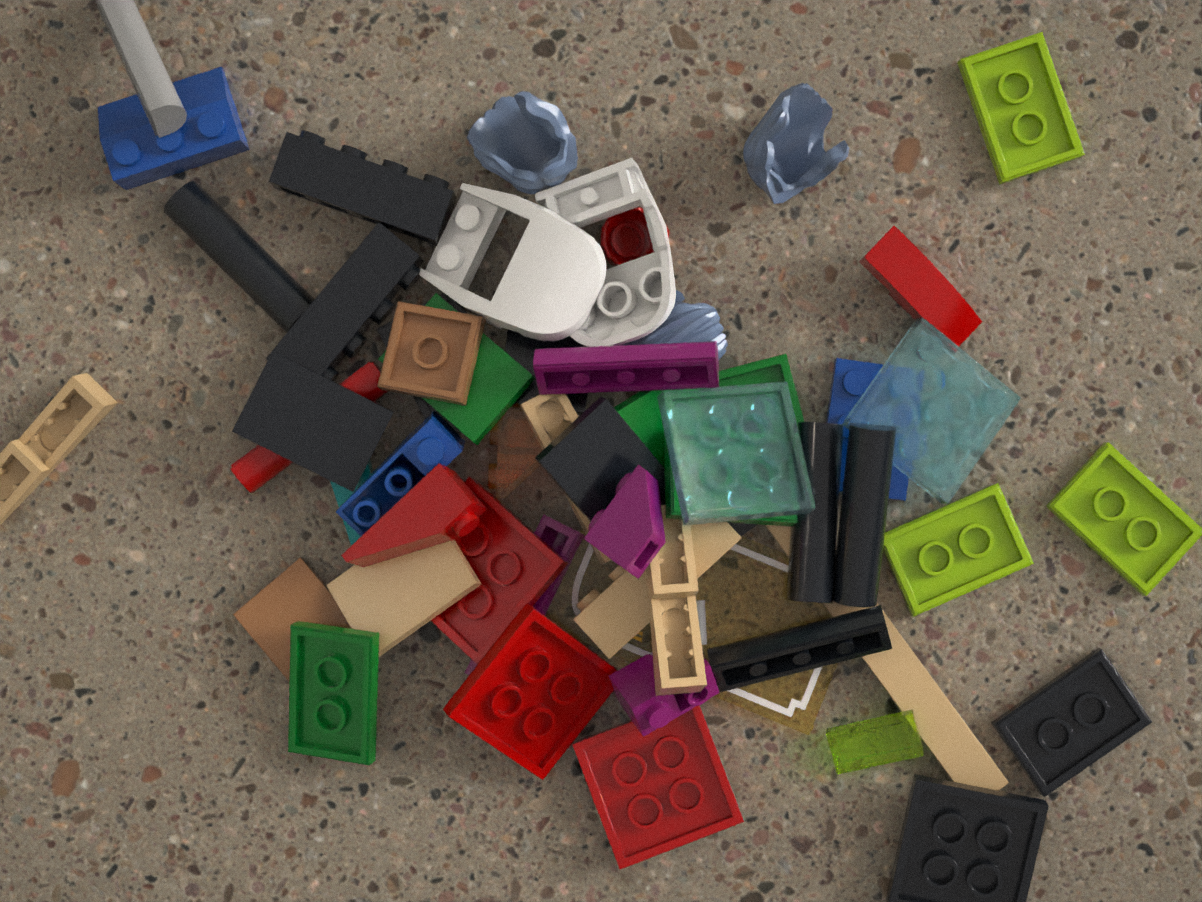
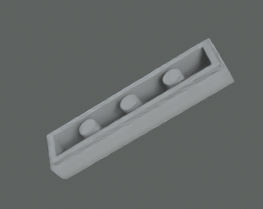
(143, 65)

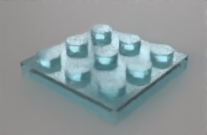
(941, 406)
(735, 453)

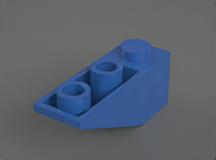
(407, 465)

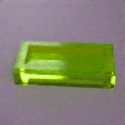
(875, 742)

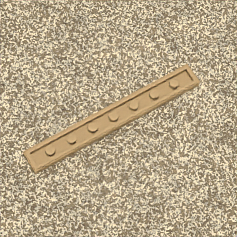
(916, 690)

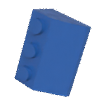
(208, 134)

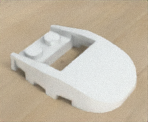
(547, 280)
(635, 293)

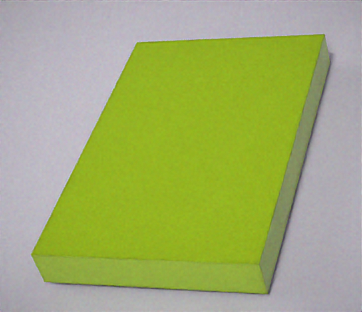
(1020, 108)
(1125, 518)
(955, 549)

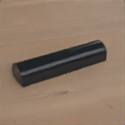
(238, 254)
(863, 514)
(815, 534)
(799, 648)

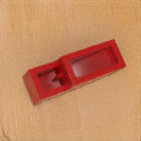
(920, 286)

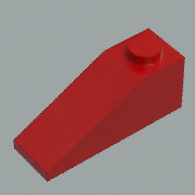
(427, 516)

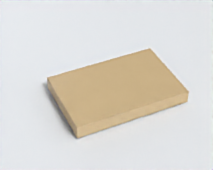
(403, 591)

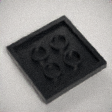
(966, 844)

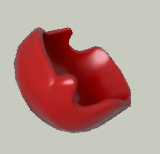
(626, 237)

